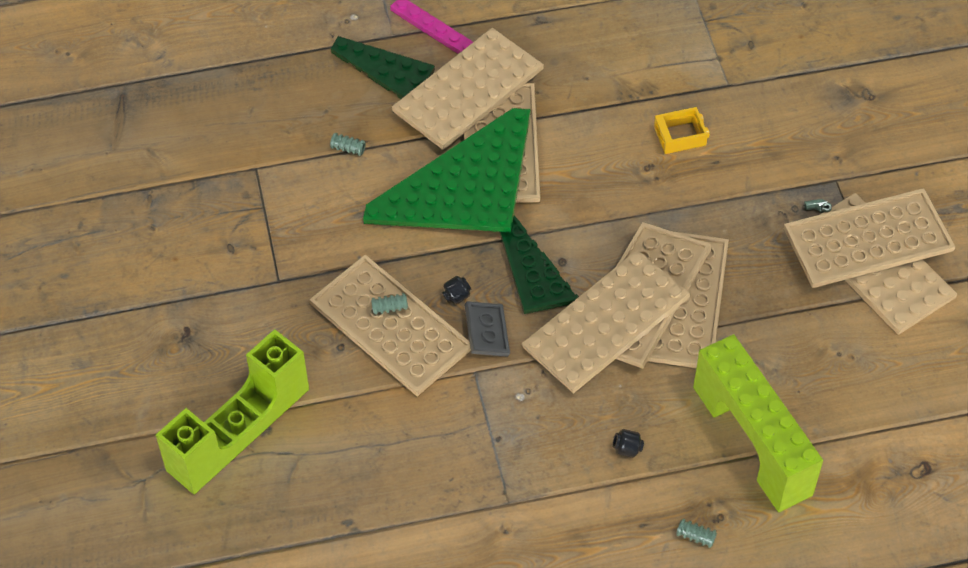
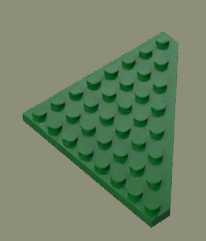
(466, 186)

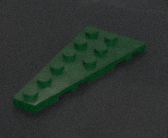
(384, 67)
(533, 273)

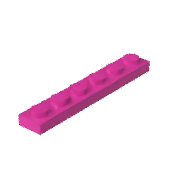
(430, 25)

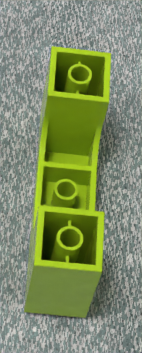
(732, 382)
(200, 450)

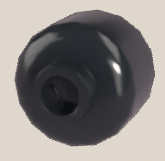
(456, 289)
(628, 443)

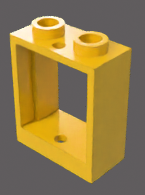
(677, 118)

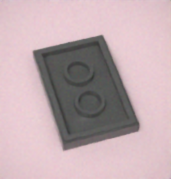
(487, 329)

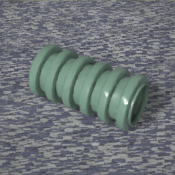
(346, 143)
(389, 303)
(696, 533)

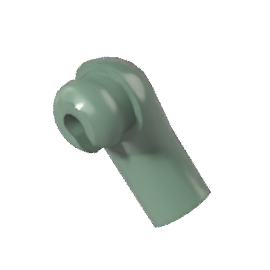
(819, 205)

